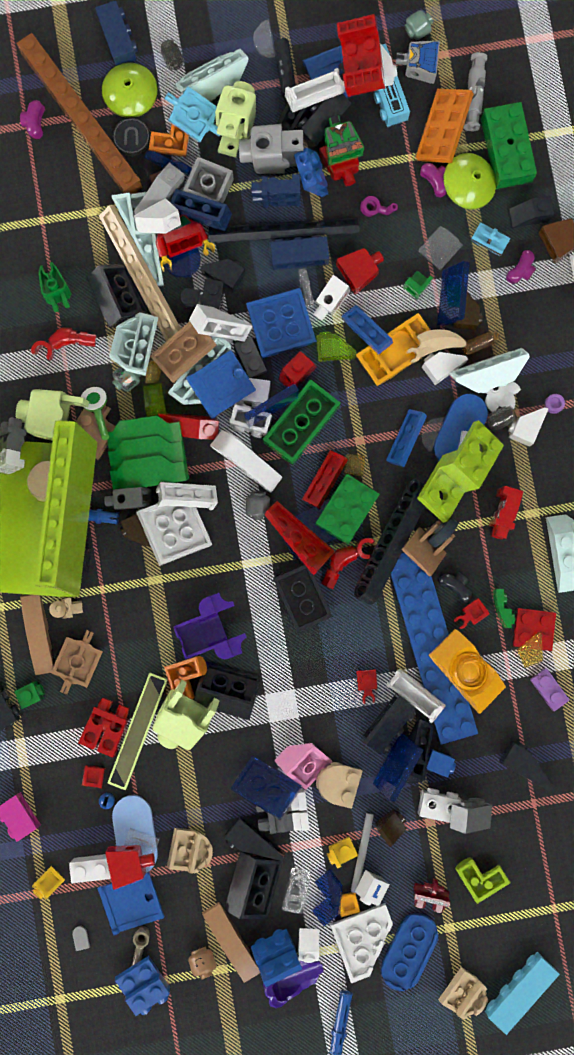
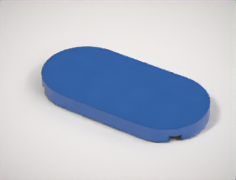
(459, 418)
(409, 951)

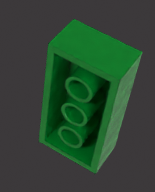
(508, 145)
(312, 407)

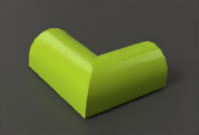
(481, 885)

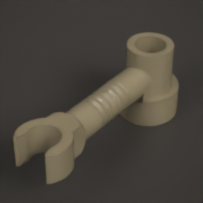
(140, 942)

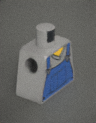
(420, 60)

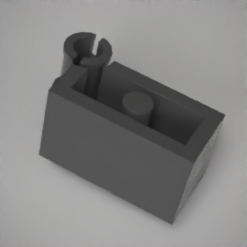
(471, 815)

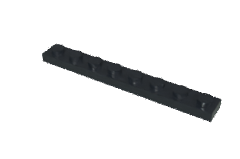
(285, 229)

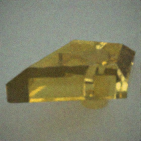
(153, 372)
(531, 651)

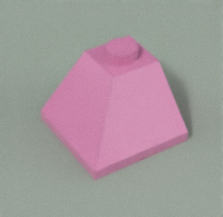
(302, 763)

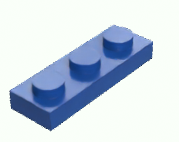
(367, 329)
(406, 437)

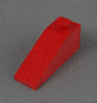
(194, 426)

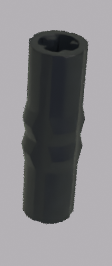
(284, 64)

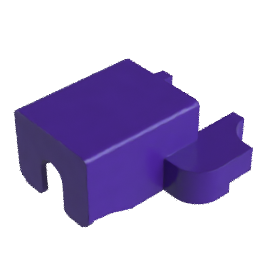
(208, 632)

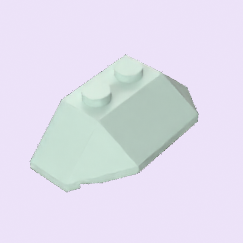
(213, 76)
(134, 343)
(492, 371)
(181, 389)
(562, 548)

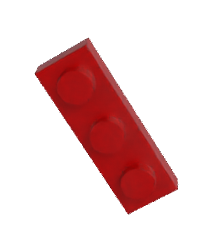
(325, 479)

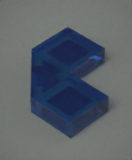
(163, 161)
(332, 890)

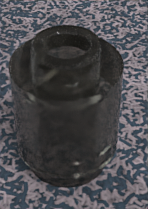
(171, 55)
(501, 418)

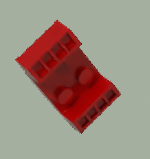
(361, 55)

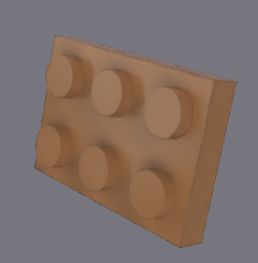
(182, 351)

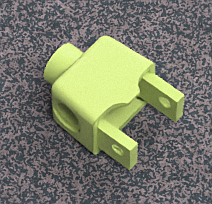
(234, 104)
(44, 409)
(182, 719)

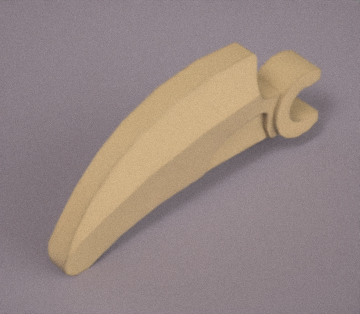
(434, 341)

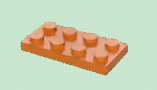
(444, 125)

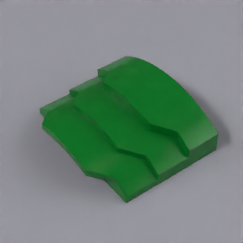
(146, 453)

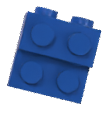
(311, 172)
(276, 957)
(143, 986)

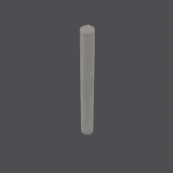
(362, 851)

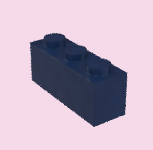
(117, 33)
(201, 209)
(299, 252)

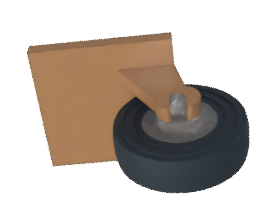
(428, 551)

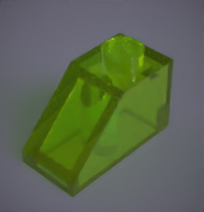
(332, 348)
(154, 400)

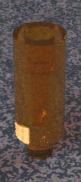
(480, 342)

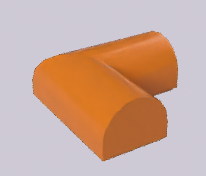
(170, 144)
(184, 671)

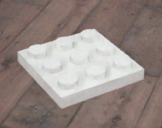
(173, 531)

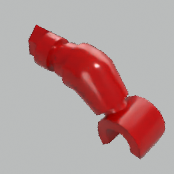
(63, 337)
(341, 558)

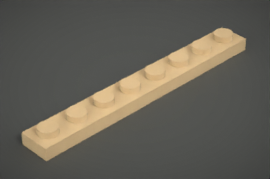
(139, 271)

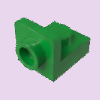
(30, 694)

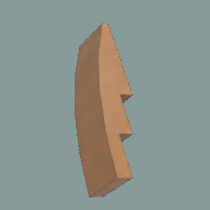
(37, 633)
(231, 942)

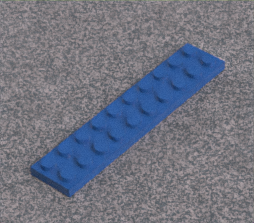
(426, 631)

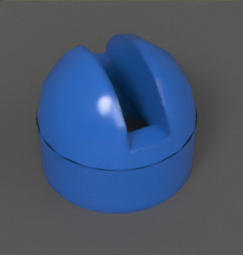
(110, 802)

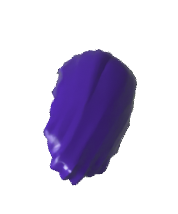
(289, 987)

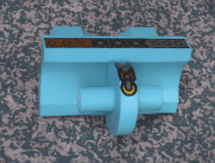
(490, 239)

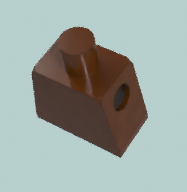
(558, 239)

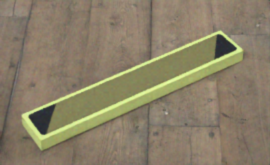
(137, 731)

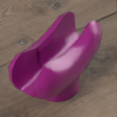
(32, 119)
(435, 177)
(523, 269)

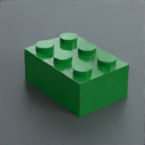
(347, 509)

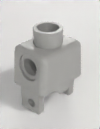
(270, 148)

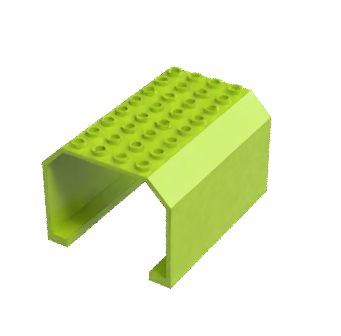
(47, 540)

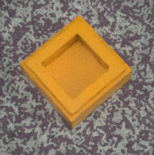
(349, 904)

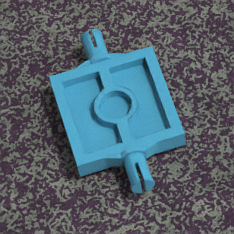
(192, 114)

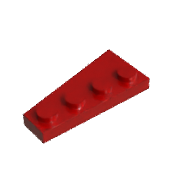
(300, 538)

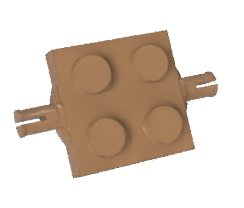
(88, 423)
(76, 662)

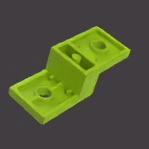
(460, 471)

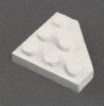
(362, 939)

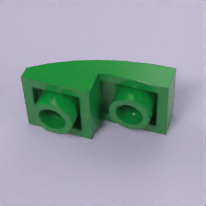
(505, 616)

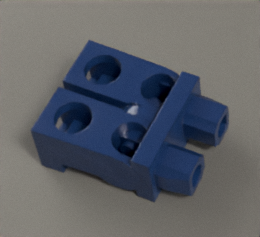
(277, 192)

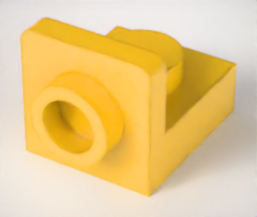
(341, 852)
(47, 883)

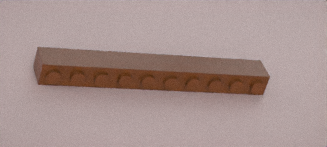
(79, 115)

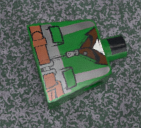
(342, 141)

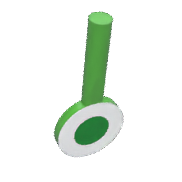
(97, 400)

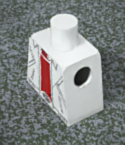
(334, 290)

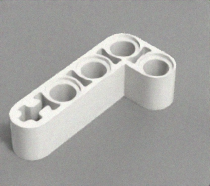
(246, 460)

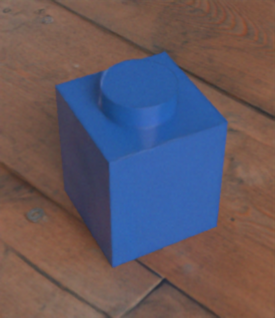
(440, 763)

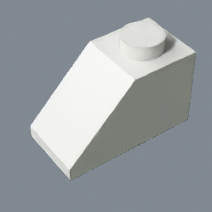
(158, 218)
(441, 365)
(527, 427)

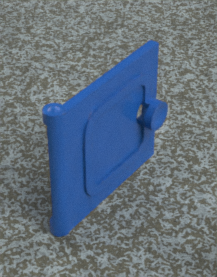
(324, 63)
(217, 385)
(128, 906)

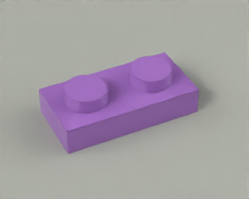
(549, 689)

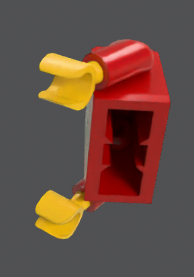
(182, 239)

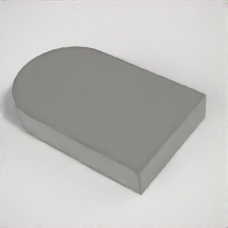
(81, 938)

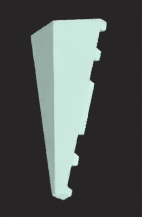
(145, 242)

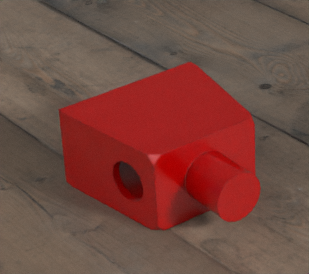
(341, 170)
(359, 268)
(297, 370)
(127, 864)

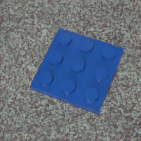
(281, 323)

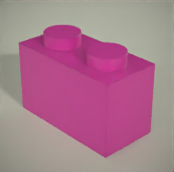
(18, 817)

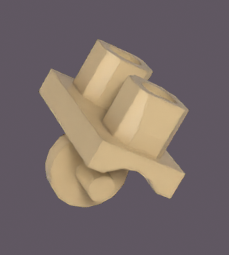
(65, 608)

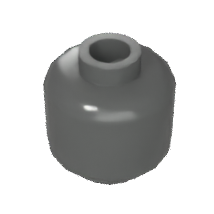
(257, 504)

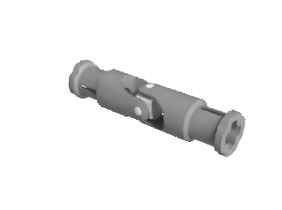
(476, 83)

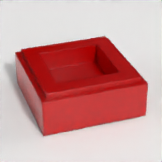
(93, 776)

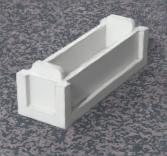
(314, 91)
(187, 495)
(416, 695)

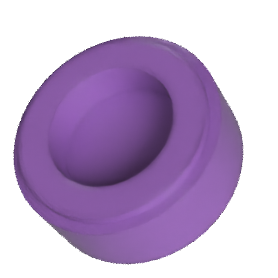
(555, 403)

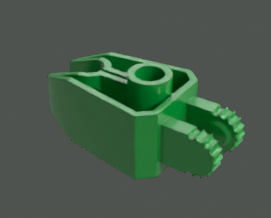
(54, 287)

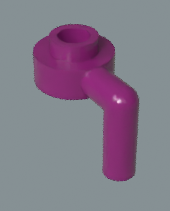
(376, 207)

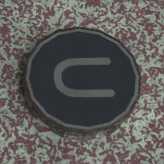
(131, 137)

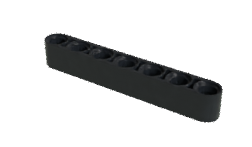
(390, 544)

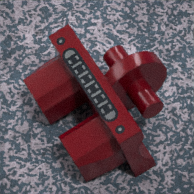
(431, 893)

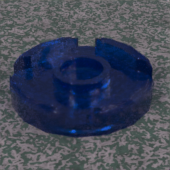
(185, 263)

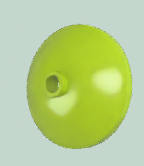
(132, 99)
(462, 184)

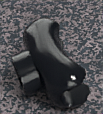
(457, 584)

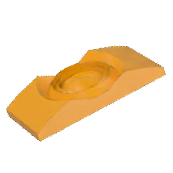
(394, 358)
(467, 670)

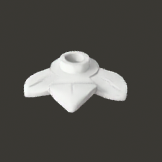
(502, 397)

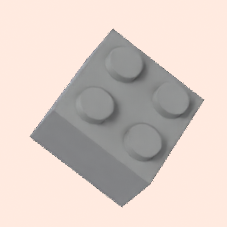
(209, 180)

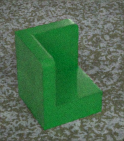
(417, 284)

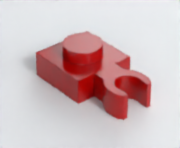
(473, 612)
(367, 681)

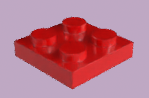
(531, 622)

